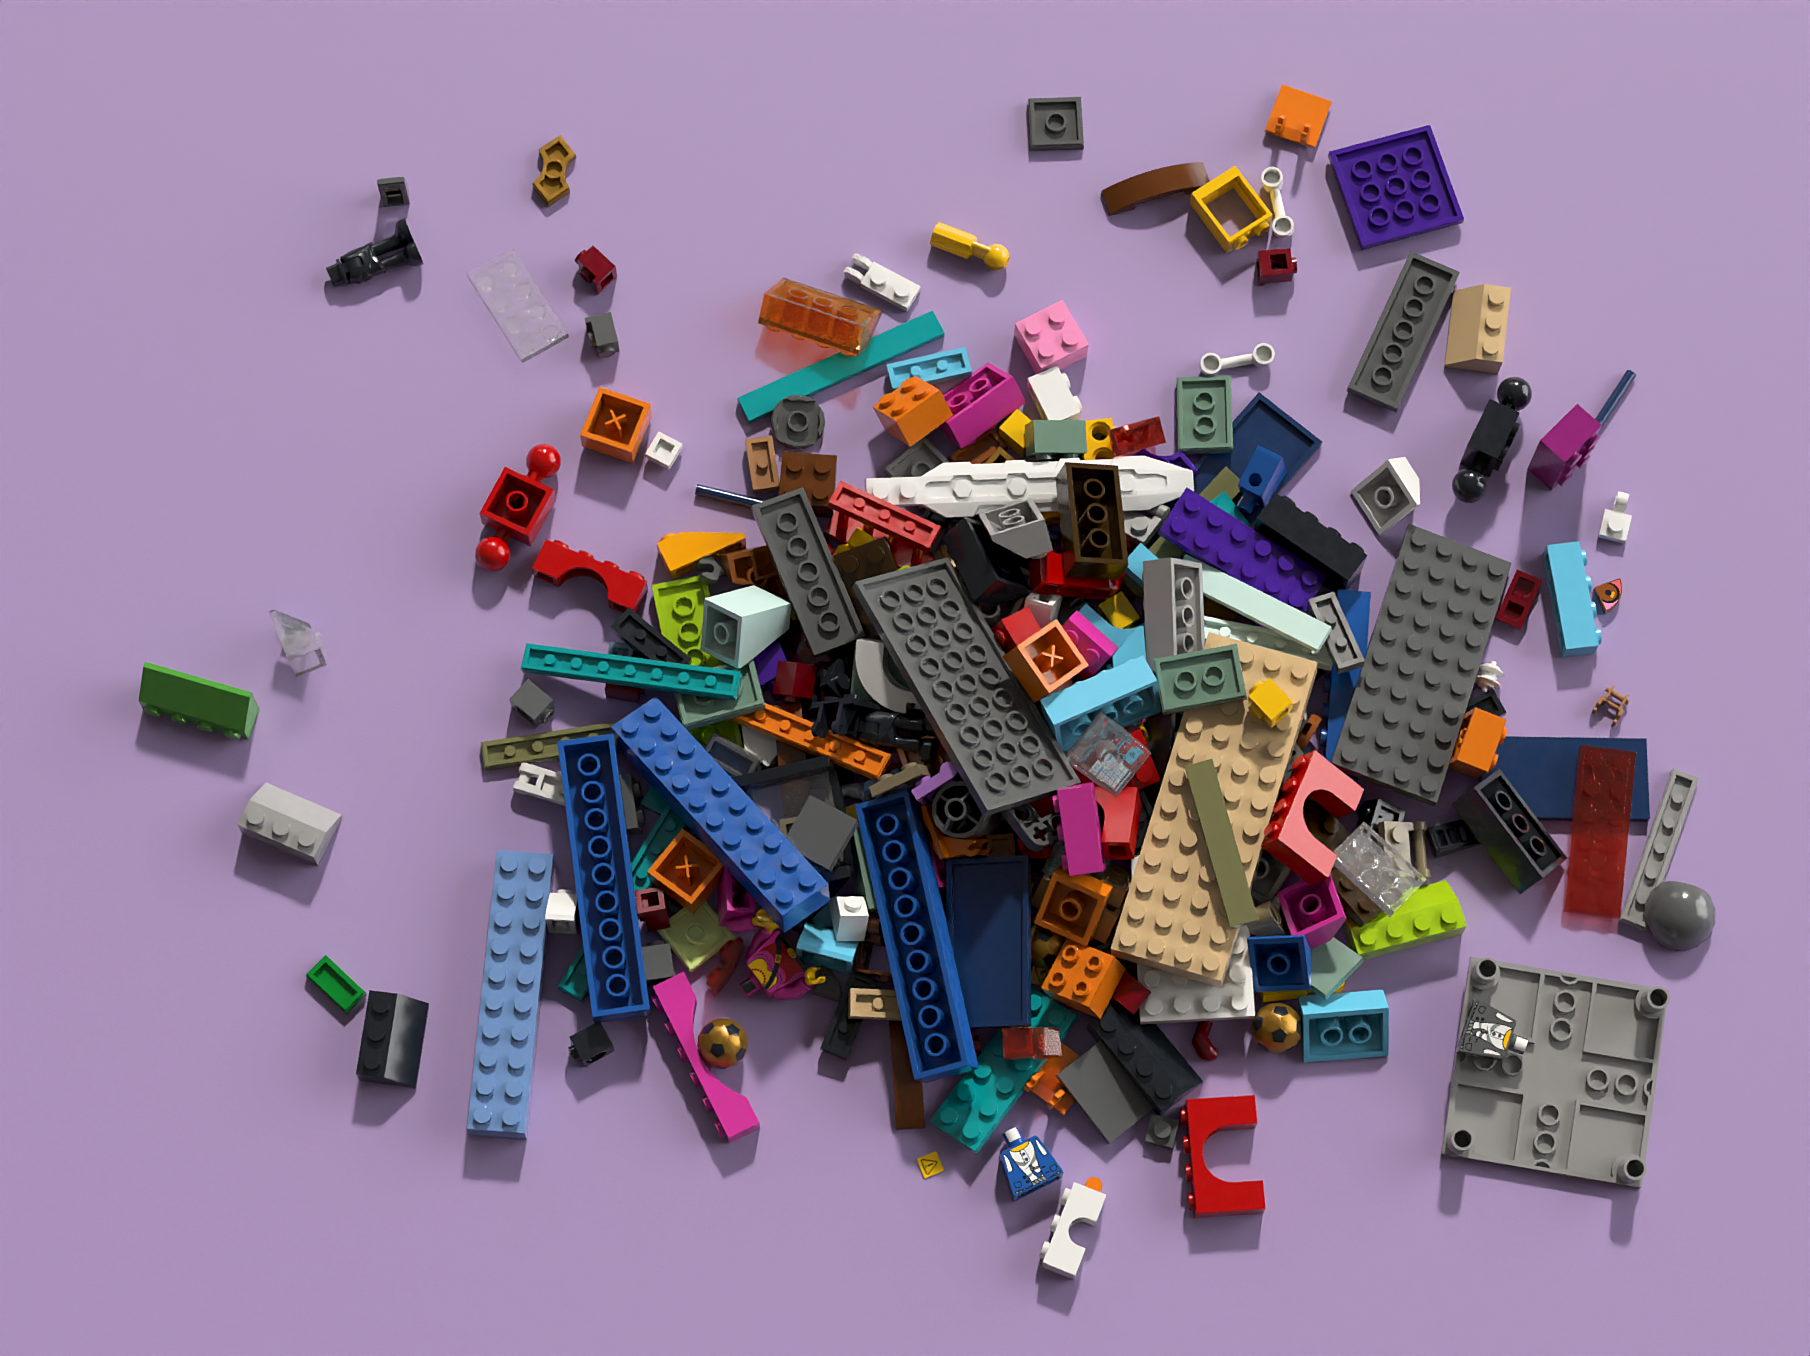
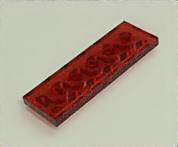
(1599, 831)

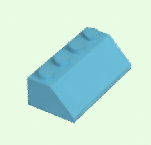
(1121, 693)

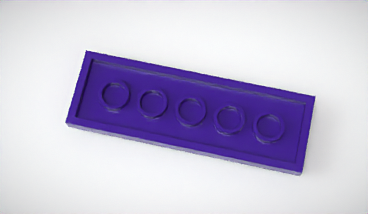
(1239, 551)

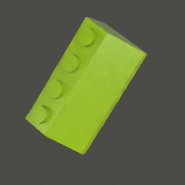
(1425, 917)

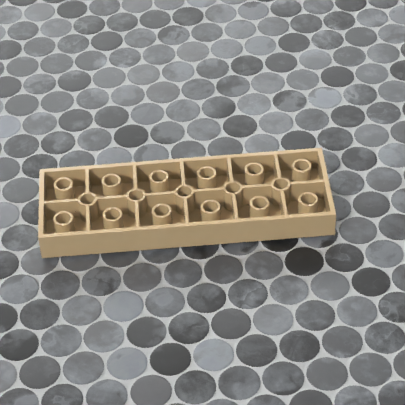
(1174, 902)

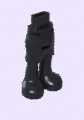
(363, 262)
(881, 730)

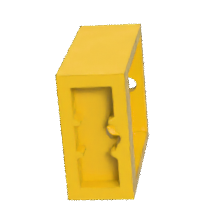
(1217, 187)

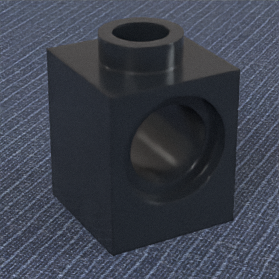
(590, 1044)

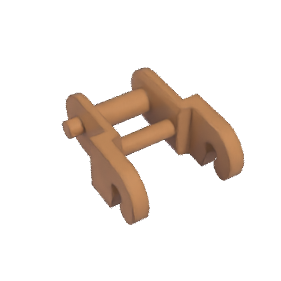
(1602, 700)

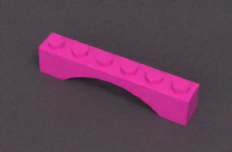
(730, 1108)

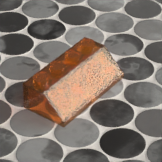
(819, 317)

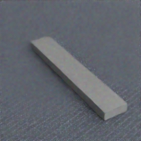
(1659, 846)

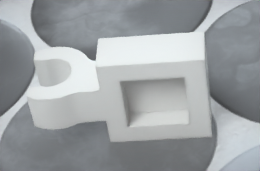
(1614, 522)

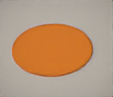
(1094, 1183)

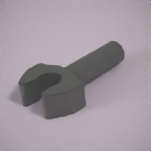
(715, 570)

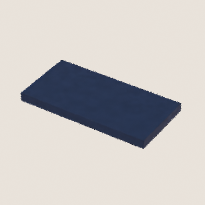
(1261, 425)
(1546, 772)
(992, 937)

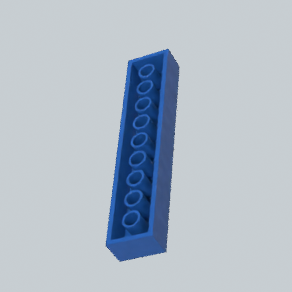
(721, 814)
(603, 878)
(916, 937)

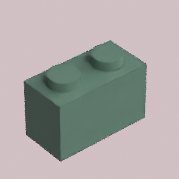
(1055, 439)

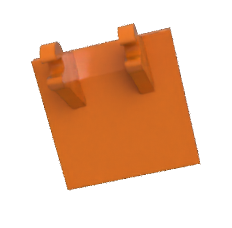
(1298, 116)
(949, 847)
(1048, 1087)

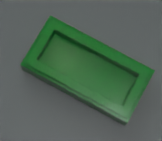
(336, 984)

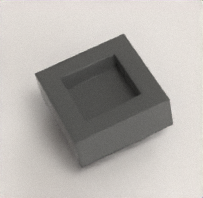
(1161, 1131)

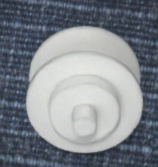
(1488, 676)

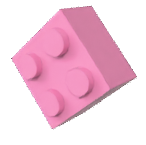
(1051, 338)

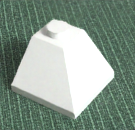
(1388, 493)

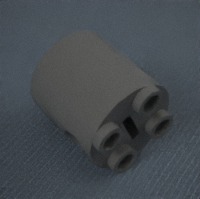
(959, 815)

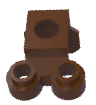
(876, 938)

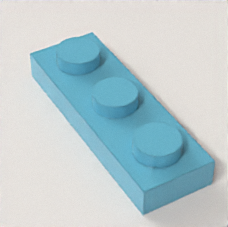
(931, 368)

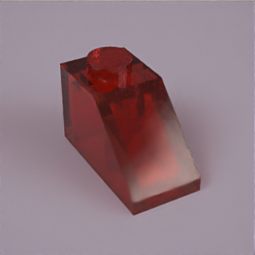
(1136, 436)

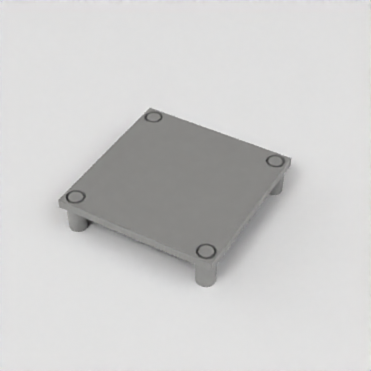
(1578, 1091)

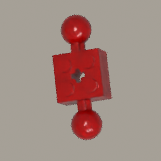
(512, 491)

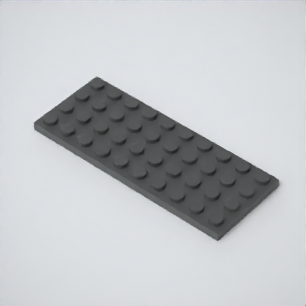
(1420, 665)
(965, 686)

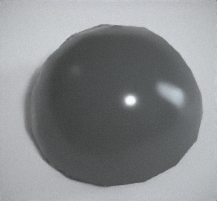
(1679, 915)

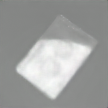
(1377, 869)

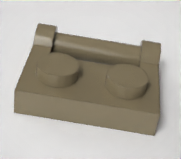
(903, 780)
(1397, 836)

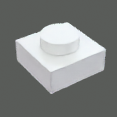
(664, 450)

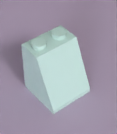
(742, 624)

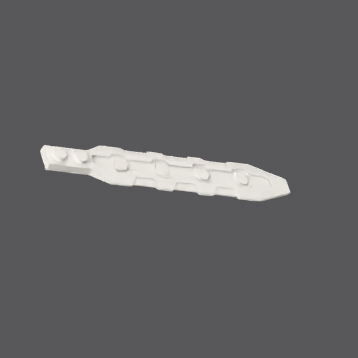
(971, 489)

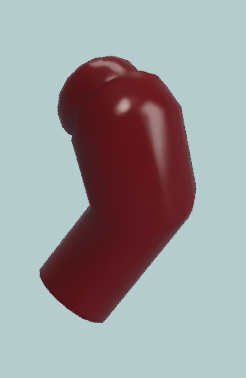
(1202, 1043)

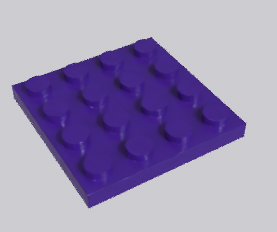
(1395, 187)

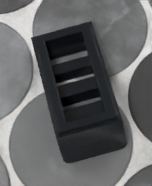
(1435, 843)

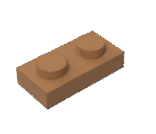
(762, 464)

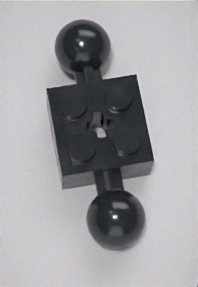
(1491, 439)

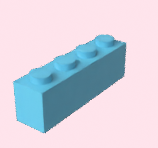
(1571, 599)

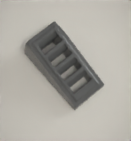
(393, 191)

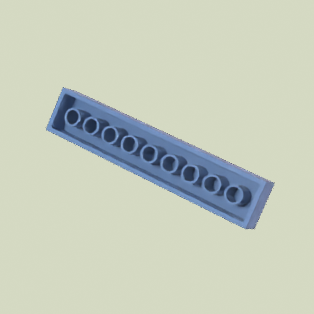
(511, 995)

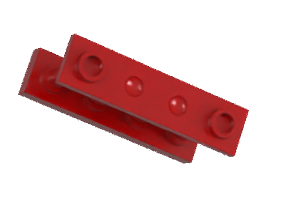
(907, 533)

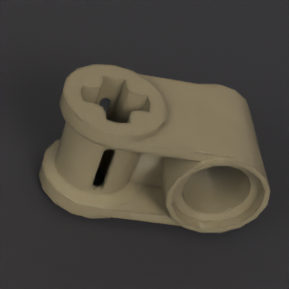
(1270, 921)

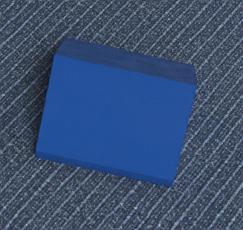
(1280, 963)

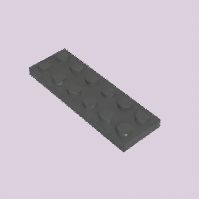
(1403, 331)
(808, 572)

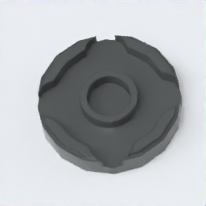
(797, 422)

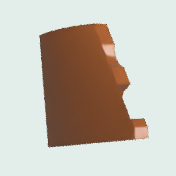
(754, 568)

